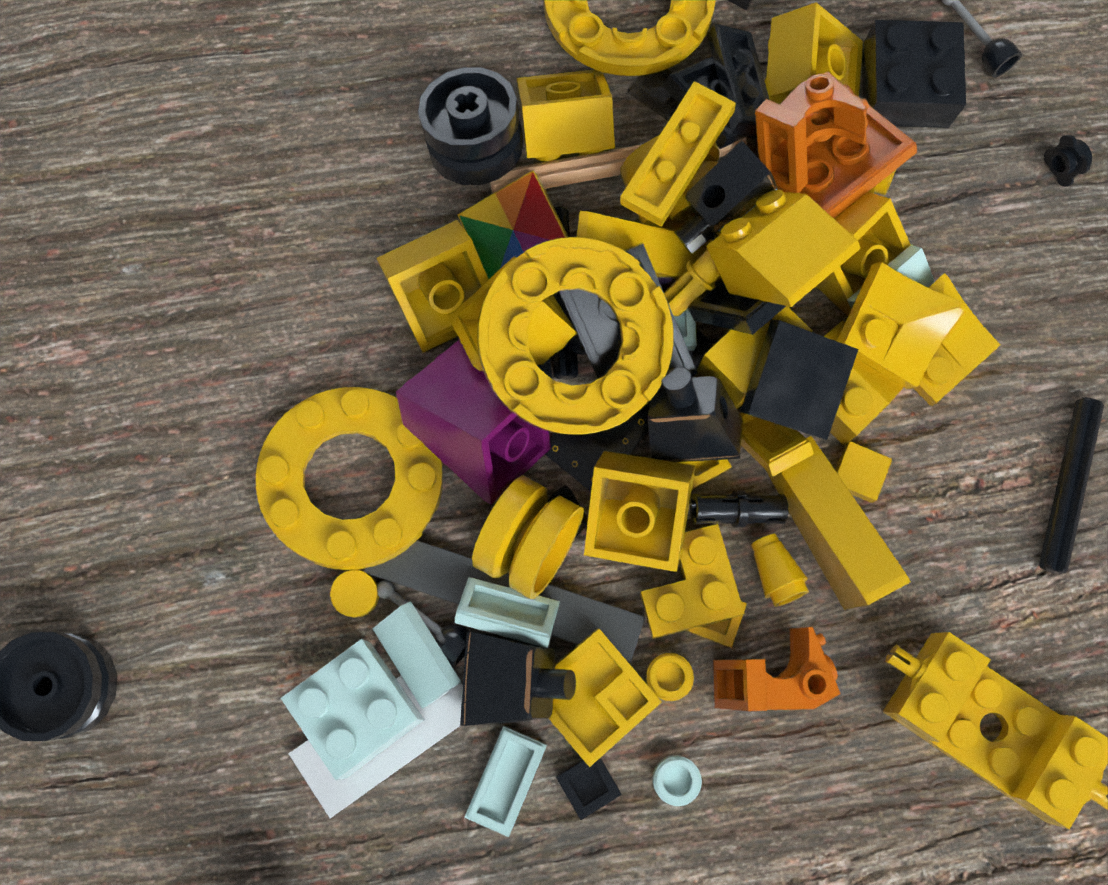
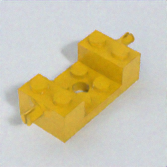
(1037, 760)

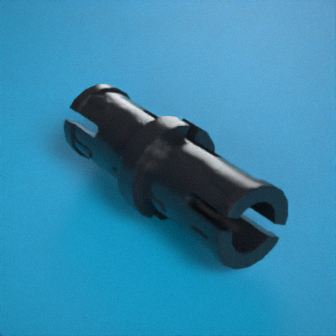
(738, 509)

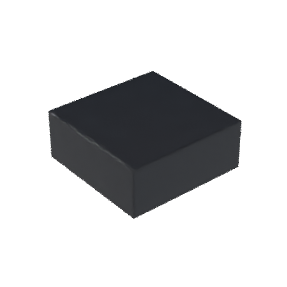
(588, 787)

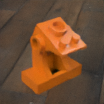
(808, 114)
(748, 686)

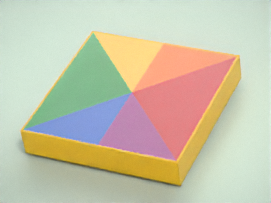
(511, 222)

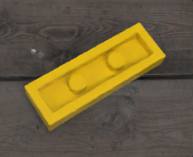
(677, 153)

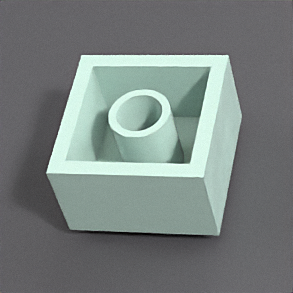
(352, 709)

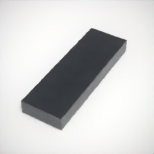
(738, 75)

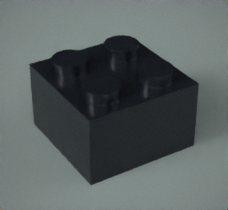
(915, 72)

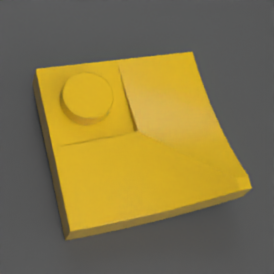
(898, 324)
(959, 353)
(606, 700)

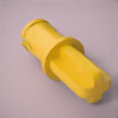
(692, 283)

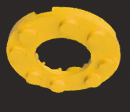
(629, 53)
(621, 284)
(346, 542)

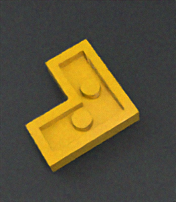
(703, 596)

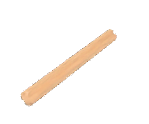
(579, 168)

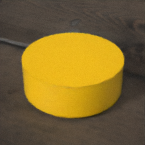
(354, 593)
(669, 676)

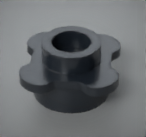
(1068, 159)

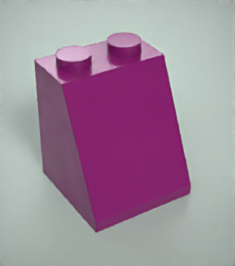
(468, 425)

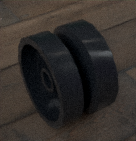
(471, 125)
(54, 685)

